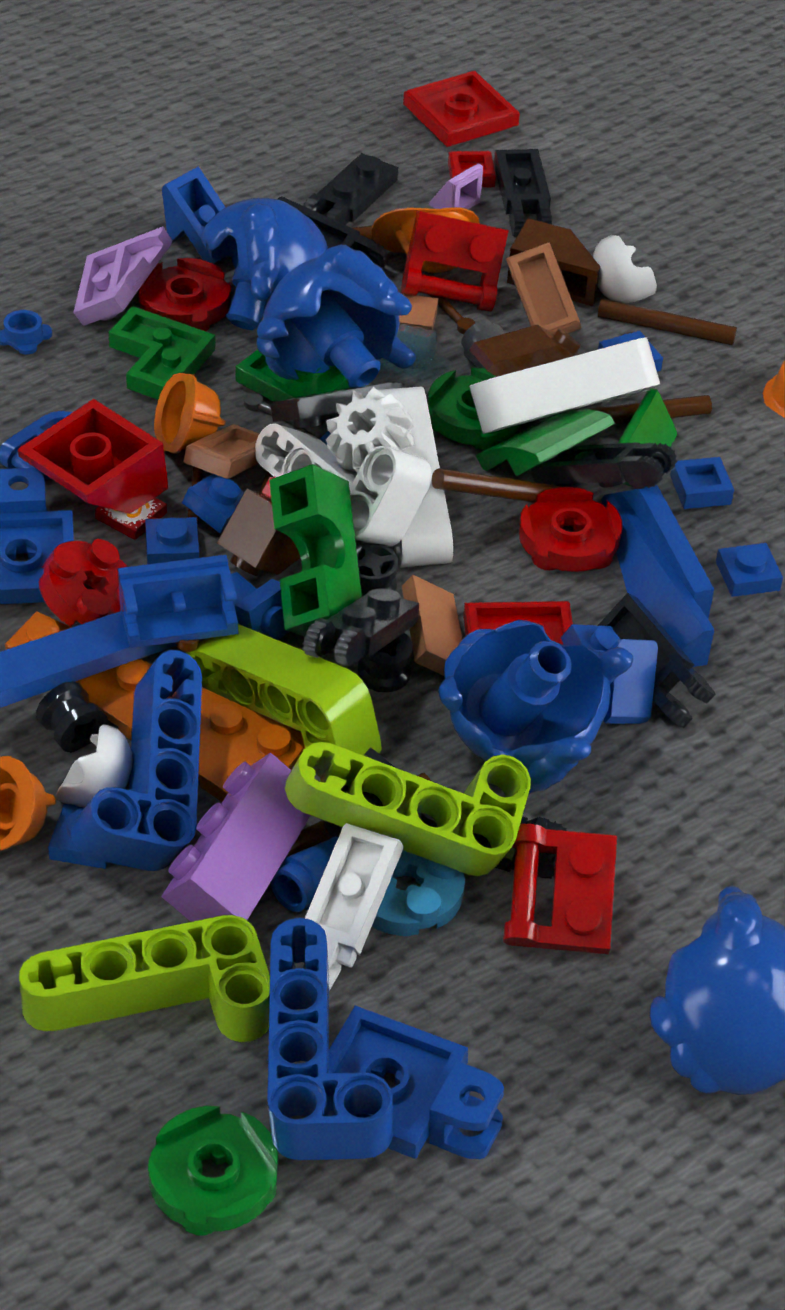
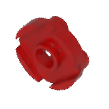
(166, 290)
(552, 548)
(79, 564)

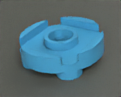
(420, 906)

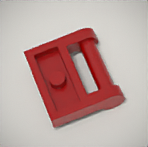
(457, 245)
(580, 890)

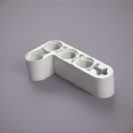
(565, 385)
(381, 493)
(430, 532)

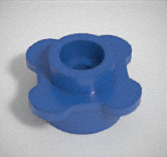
(24, 331)

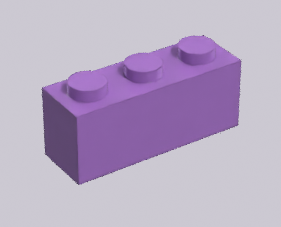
(238, 845)

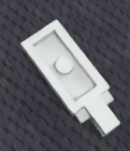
(353, 892)

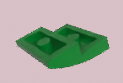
(545, 440)

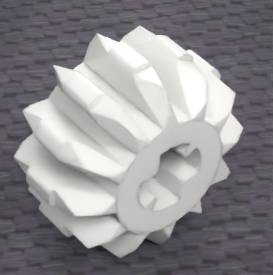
(368, 424)

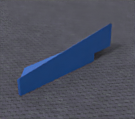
(664, 570)

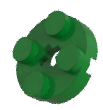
(453, 411)
(219, 1202)

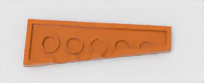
(227, 729)

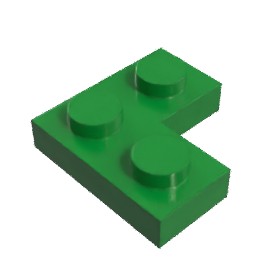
(163, 349)

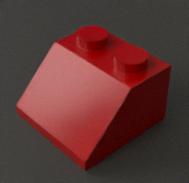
(101, 458)

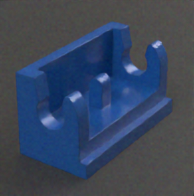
(177, 601)

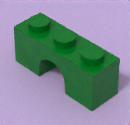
(318, 517)

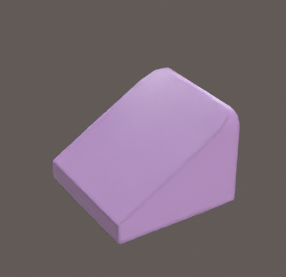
(461, 190)

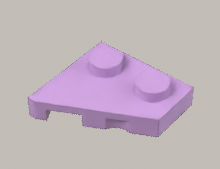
(116, 275)

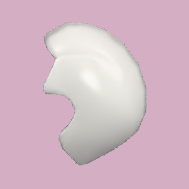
(618, 276)
(93, 772)

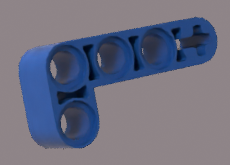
(156, 757)
(308, 1087)

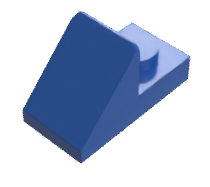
(189, 207)
(631, 691)

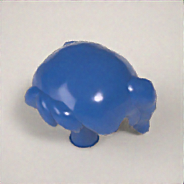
(265, 244)
(336, 314)
(529, 697)
(727, 1001)

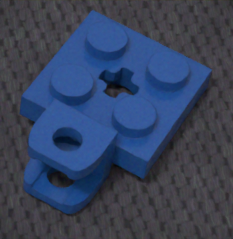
(30, 530)
(430, 1084)

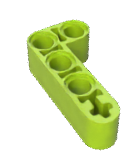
(290, 687)
(407, 795)
(150, 972)

